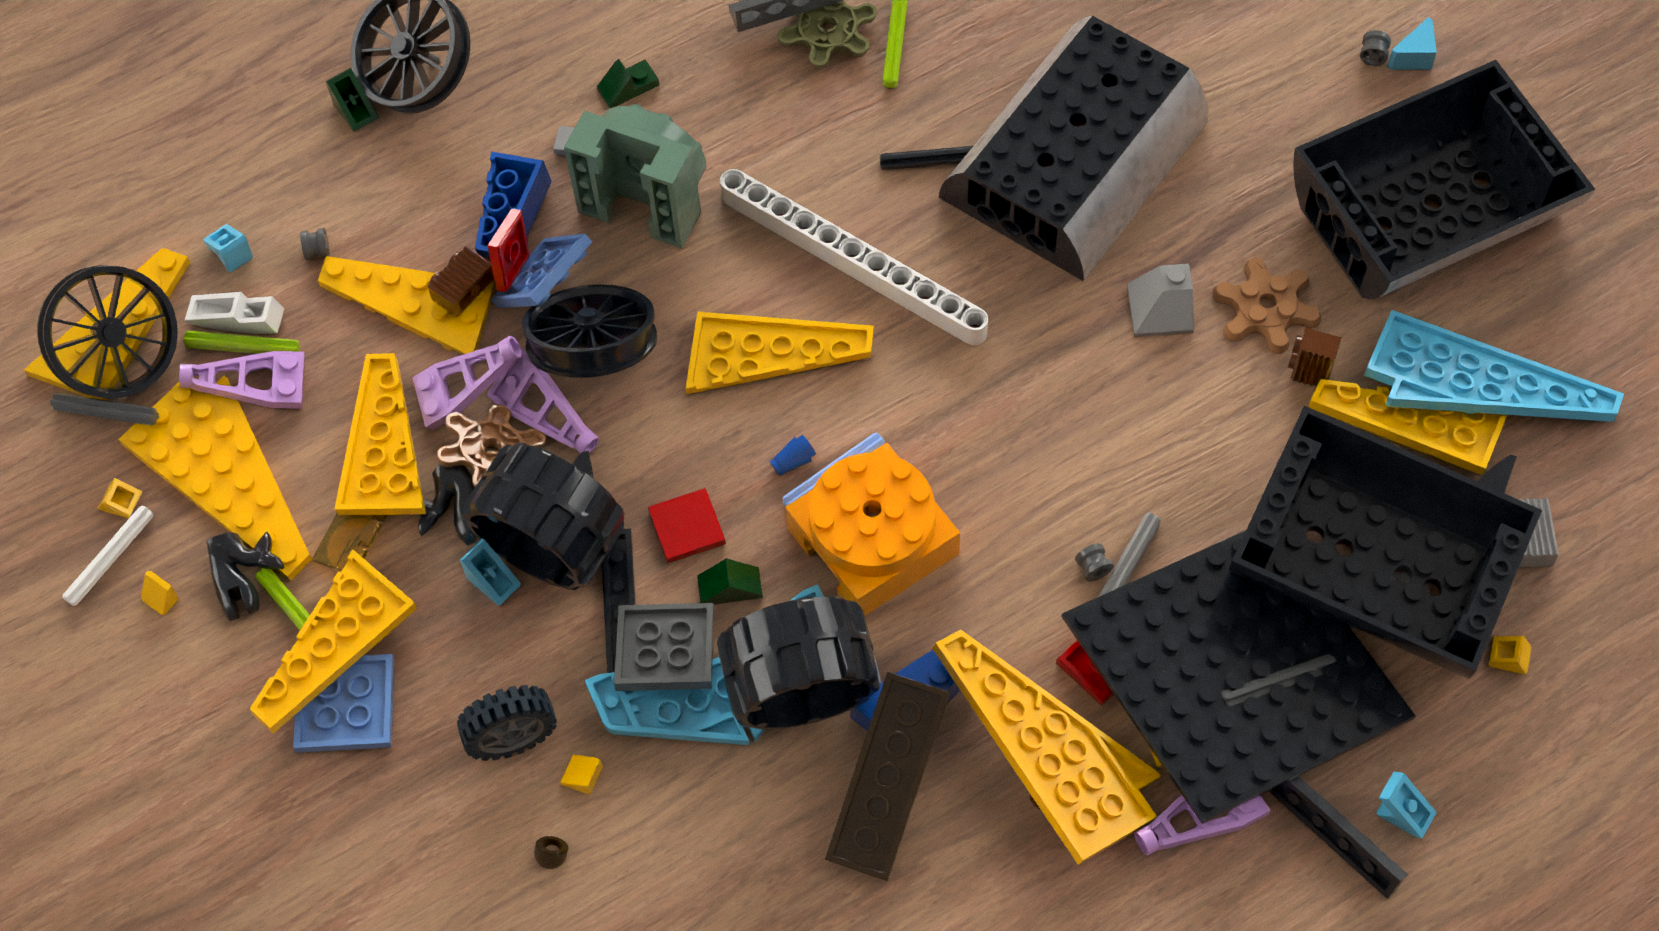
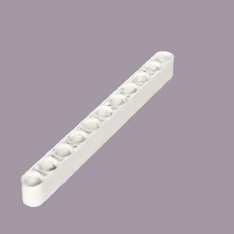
(862, 264)

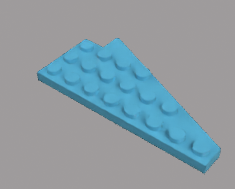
(1457, 373)

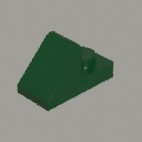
(626, 83)

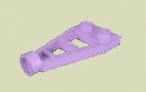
(286, 378)
(512, 387)
(433, 389)
(1167, 837)

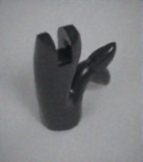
(449, 482)
(229, 582)

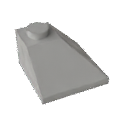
(1162, 301)

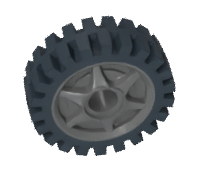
(506, 722)

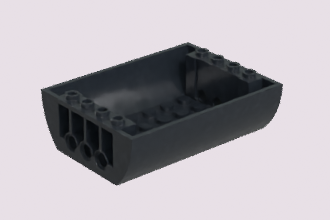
(1393, 517)

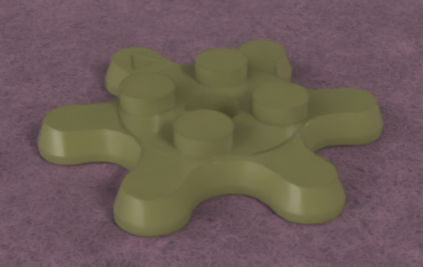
(837, 39)

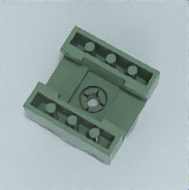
(641, 159)

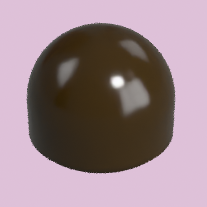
(547, 858)

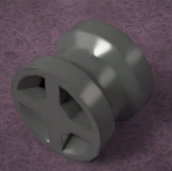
(1375, 47)
(314, 243)
(1094, 562)

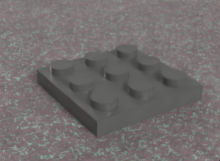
(664, 647)

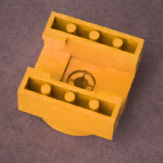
(880, 553)

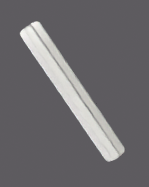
(107, 556)

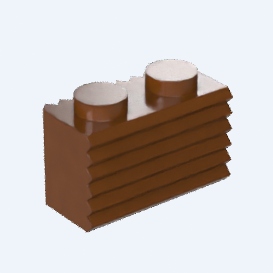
(460, 281)
(1313, 356)

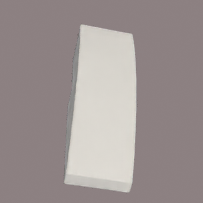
(235, 313)

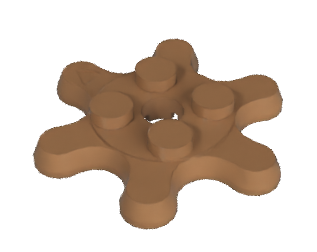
(1267, 321)
(475, 436)

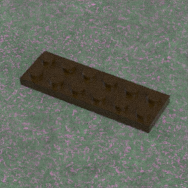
(887, 776)

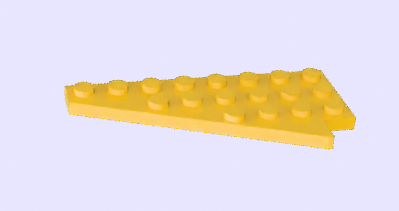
(215, 462)
(1068, 765)

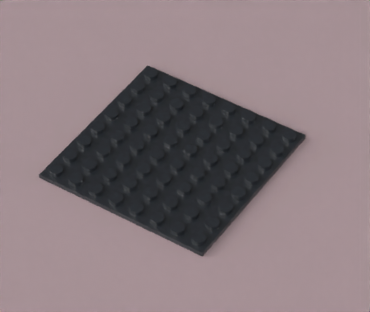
(1199, 630)

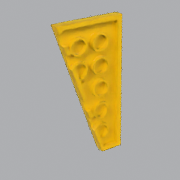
(166, 271)
(406, 301)
(753, 348)
(1447, 435)
(380, 455)
(338, 632)

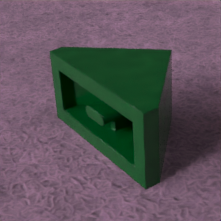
(350, 99)
(729, 582)

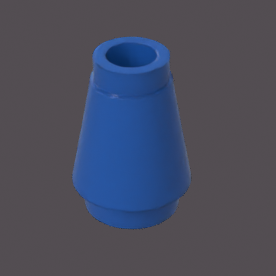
(793, 455)

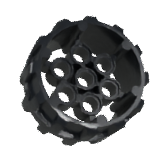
(544, 516)
(798, 662)

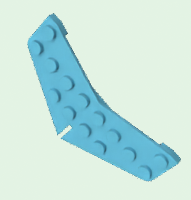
(674, 714)

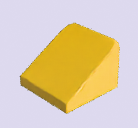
(120, 499)
(158, 593)
(1510, 653)
(582, 773)

